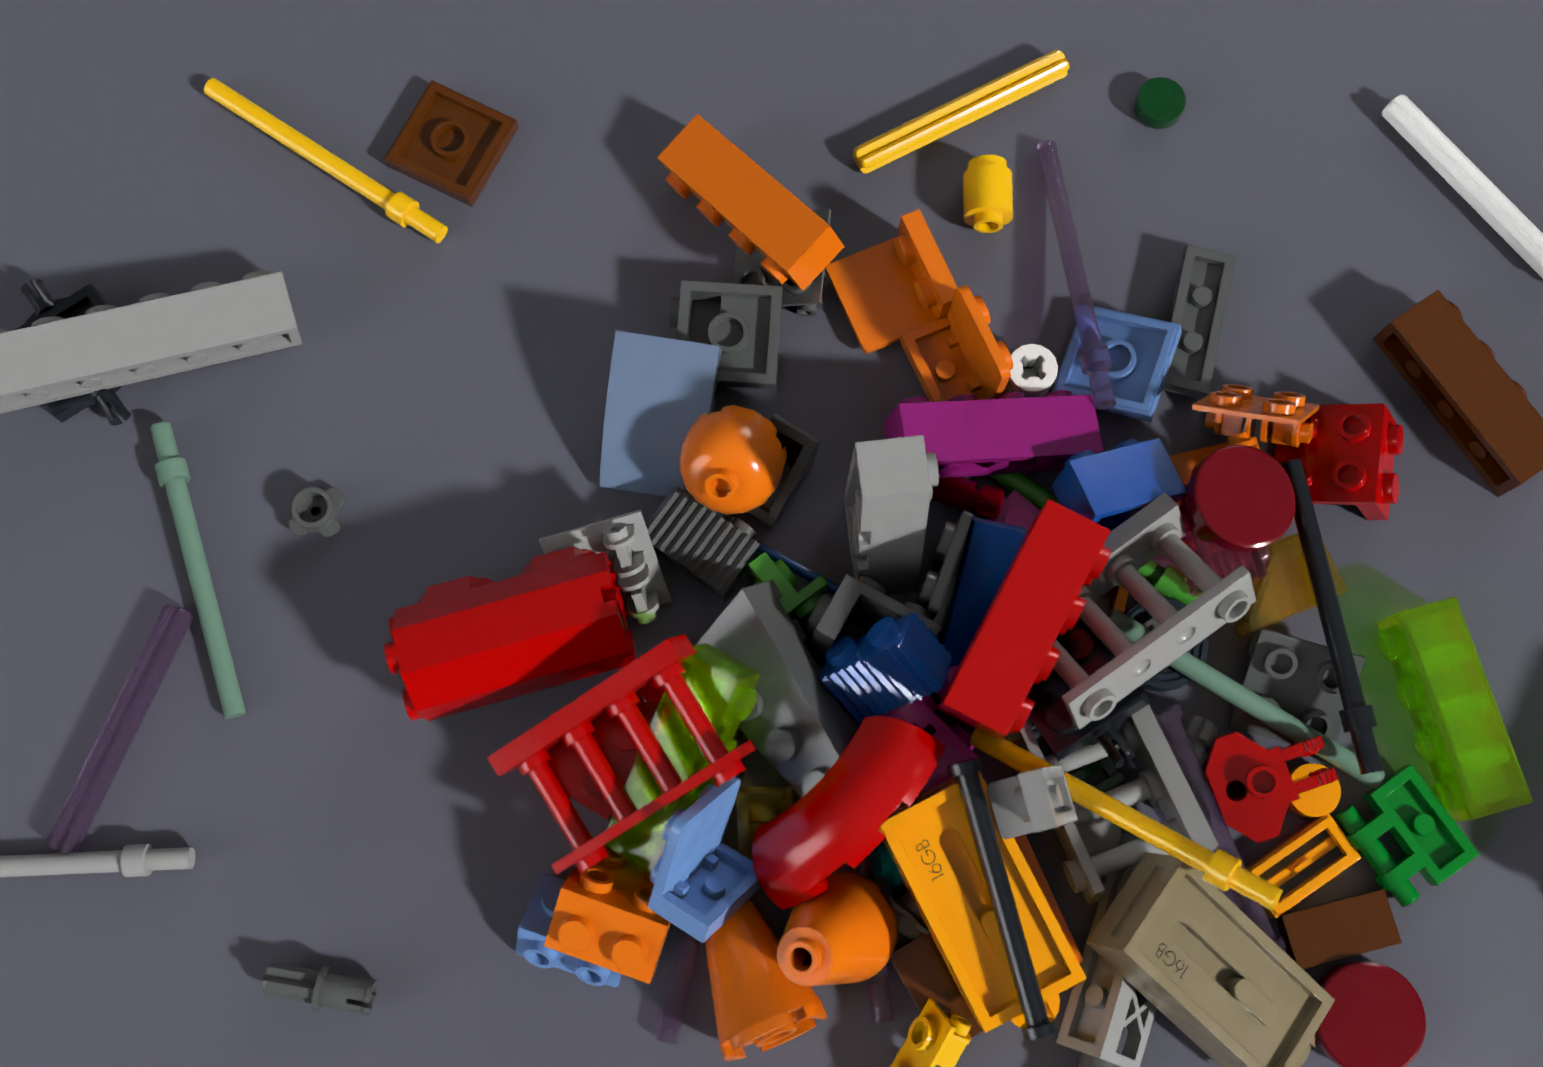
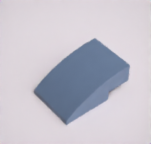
(650, 405)

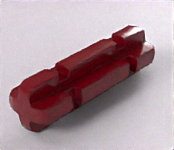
(967, 495)

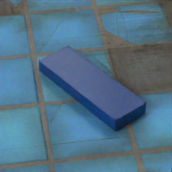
(983, 565)

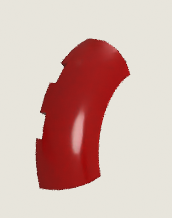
(844, 810)

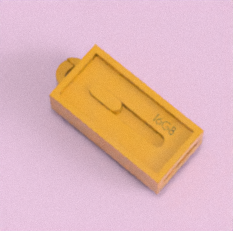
(946, 881)

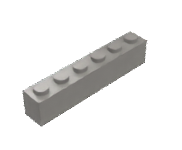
(145, 339)

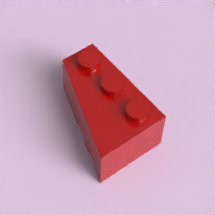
(614, 745)

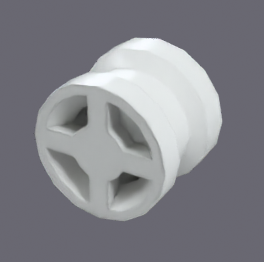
(1026, 380)

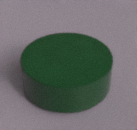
(1159, 103)

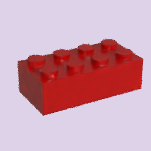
(1024, 620)

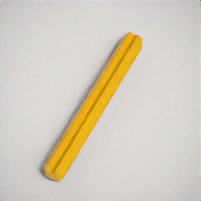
(960, 111)

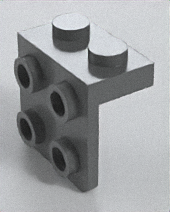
(862, 603)

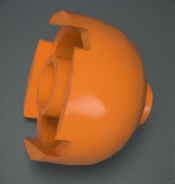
(732, 460)

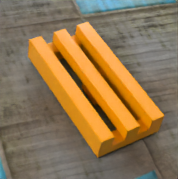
(1318, 879)

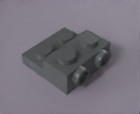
(740, 321)

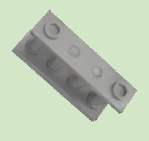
(1134, 543)
(1159, 781)

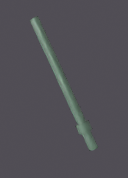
(174, 475)
(1252, 703)

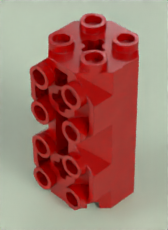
(511, 637)

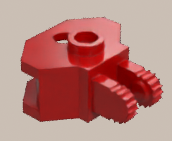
(1265, 781)

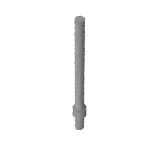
(132, 861)

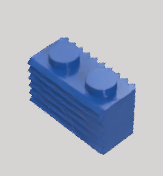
(886, 667)

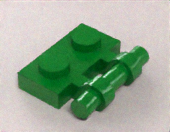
(1419, 826)

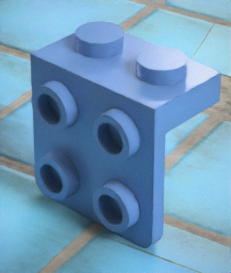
(698, 876)

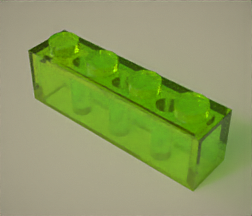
(727, 697)
(1452, 710)

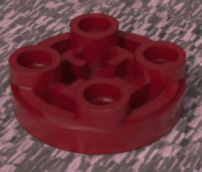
(1240, 498)
(1373, 1017)

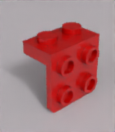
(1351, 457)

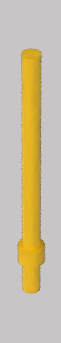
(397, 205)
(1218, 868)

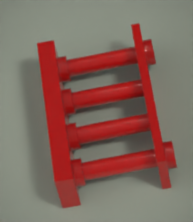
(574, 728)

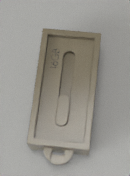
(1210, 967)

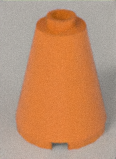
(839, 934)
(751, 992)

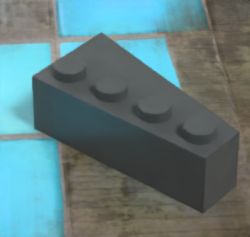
(795, 715)

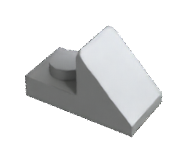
(1032, 802)

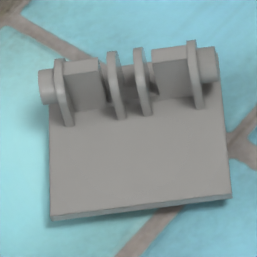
(632, 556)

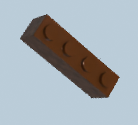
(1466, 391)

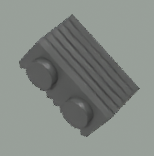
(702, 543)

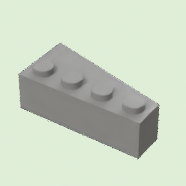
(889, 509)

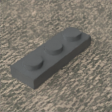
(1200, 309)

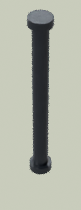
(1037, 1022)

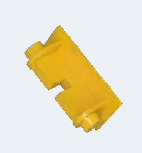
(934, 1039)

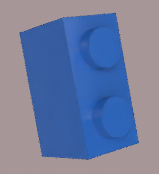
(1118, 481)

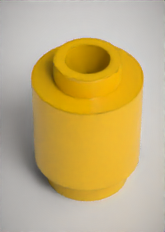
(987, 193)

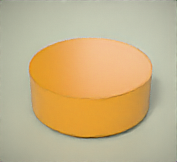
(1317, 801)

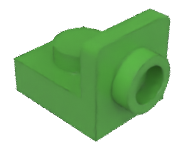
(794, 603)

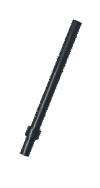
(1357, 716)

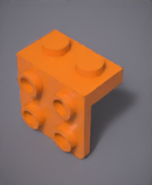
(959, 352)
(607, 918)

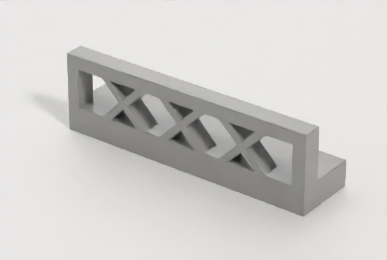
(1106, 1000)

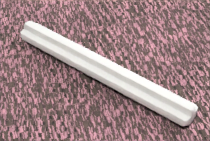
(1466, 180)

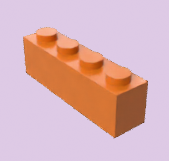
(750, 202)

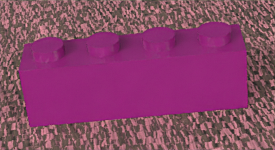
(999, 433)

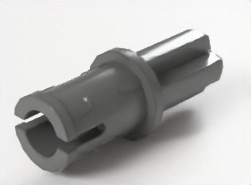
(320, 988)

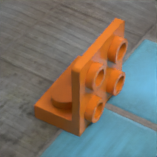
(893, 285)

